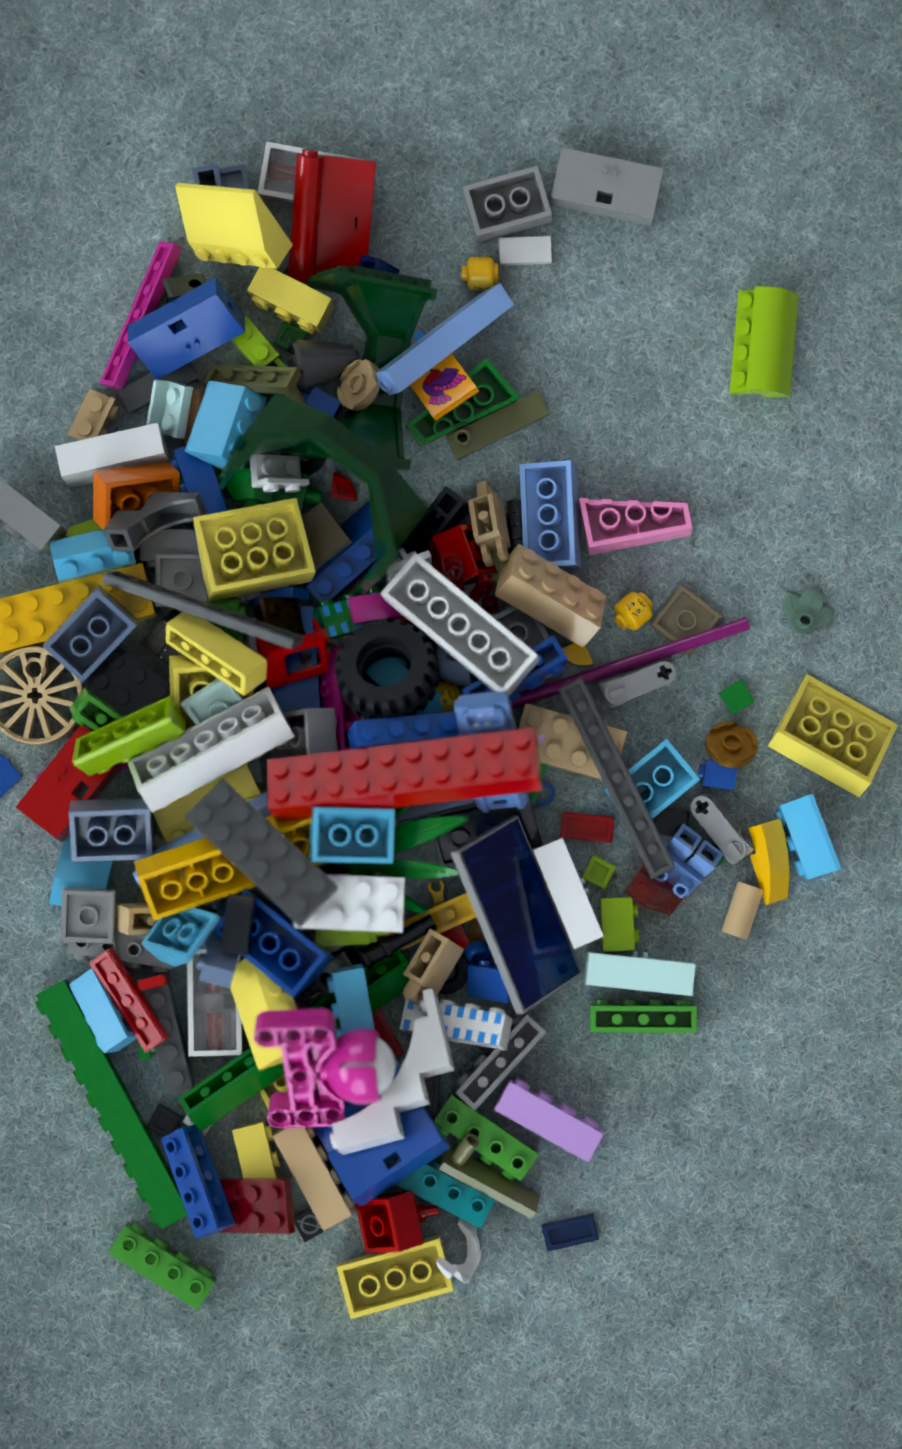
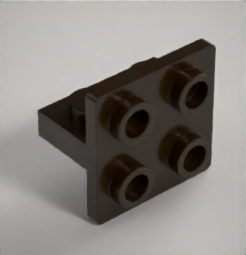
(280, 613)

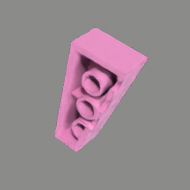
(631, 523)

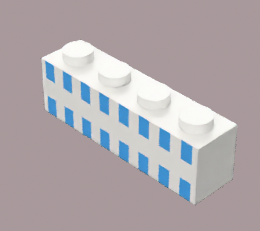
(465, 1023)

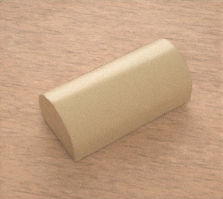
(742, 910)

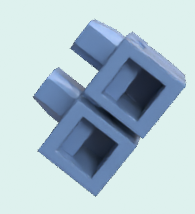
(690, 870)

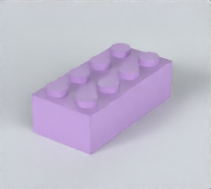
(548, 1119)

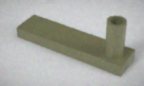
(259, 379)
(497, 425)
(486, 1180)

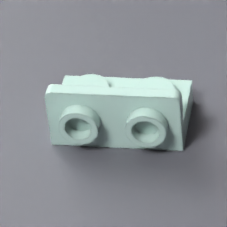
(170, 407)

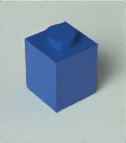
(716, 776)

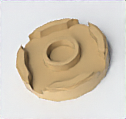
(358, 385)

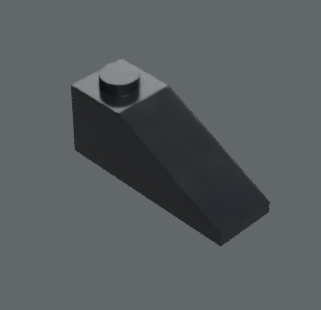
(443, 514)

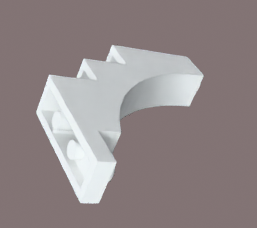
(426, 1057)

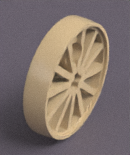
(35, 705)

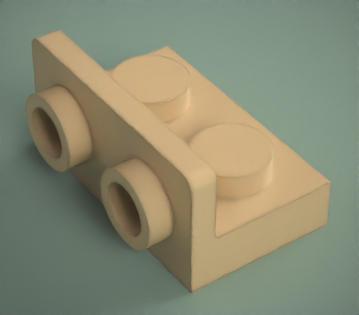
(94, 416)

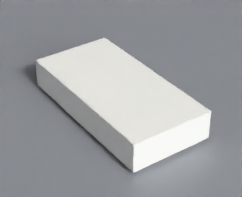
(525, 250)

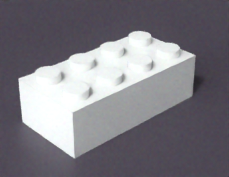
(362, 905)

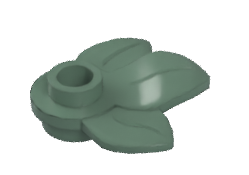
(809, 607)

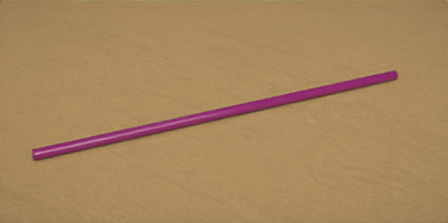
(635, 660)

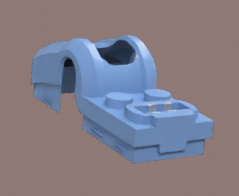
(488, 714)

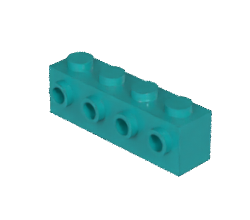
(448, 1193)

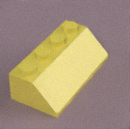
(252, 995)

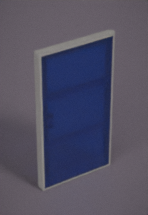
(516, 914)

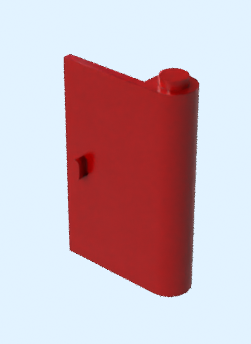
(324, 213)

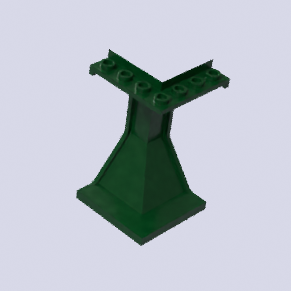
(388, 313)
(392, 501)

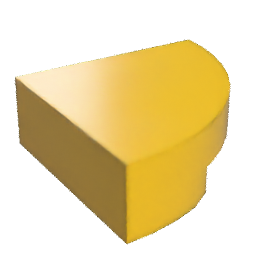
(577, 655)

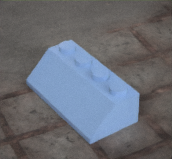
(551, 511)

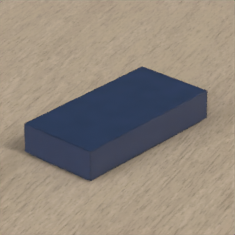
(570, 1232)

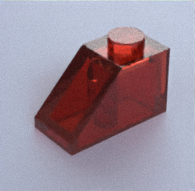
(652, 893)

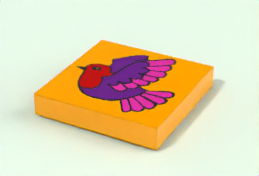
(444, 387)

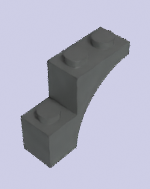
(162, 510)

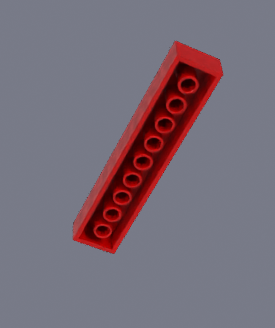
(405, 774)

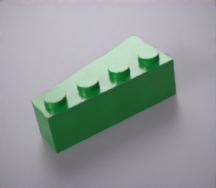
(492, 395)

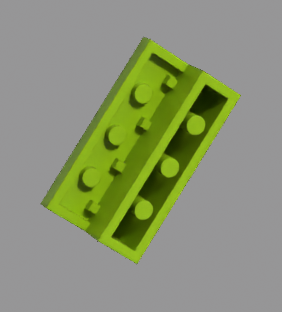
(764, 342)

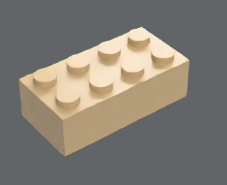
(551, 595)
(563, 744)
(315, 1175)

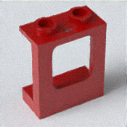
(275, 655)

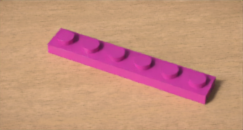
(146, 301)

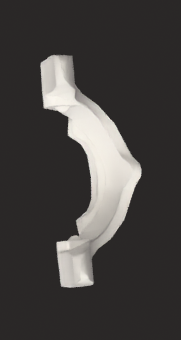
(464, 1271)

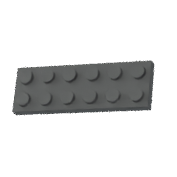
(261, 852)

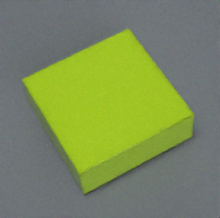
(598, 872)

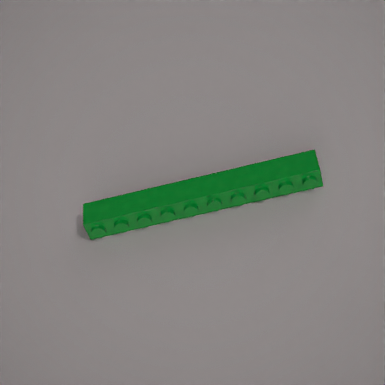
(241, 1077)
(114, 1105)

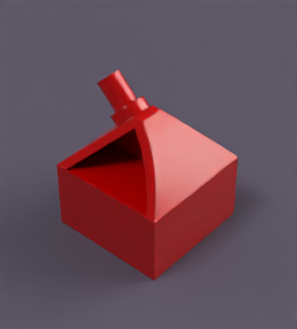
(460, 542)
(393, 1222)

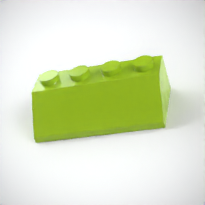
(129, 736)

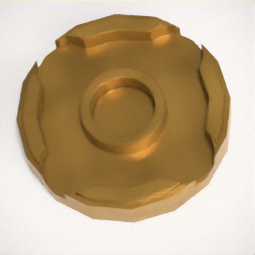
(731, 745)

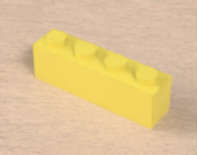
(216, 652)
(255, 1150)

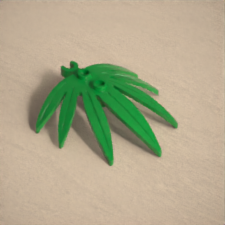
(407, 837)

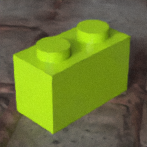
(618, 924)

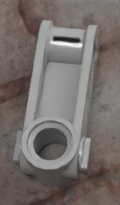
(634, 683)
(722, 828)

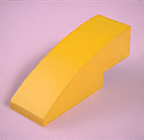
(771, 860)

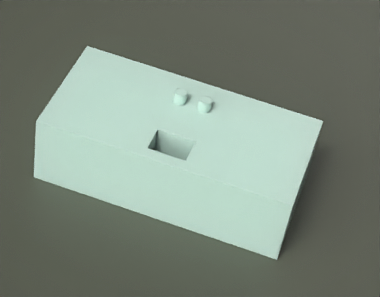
(639, 973)

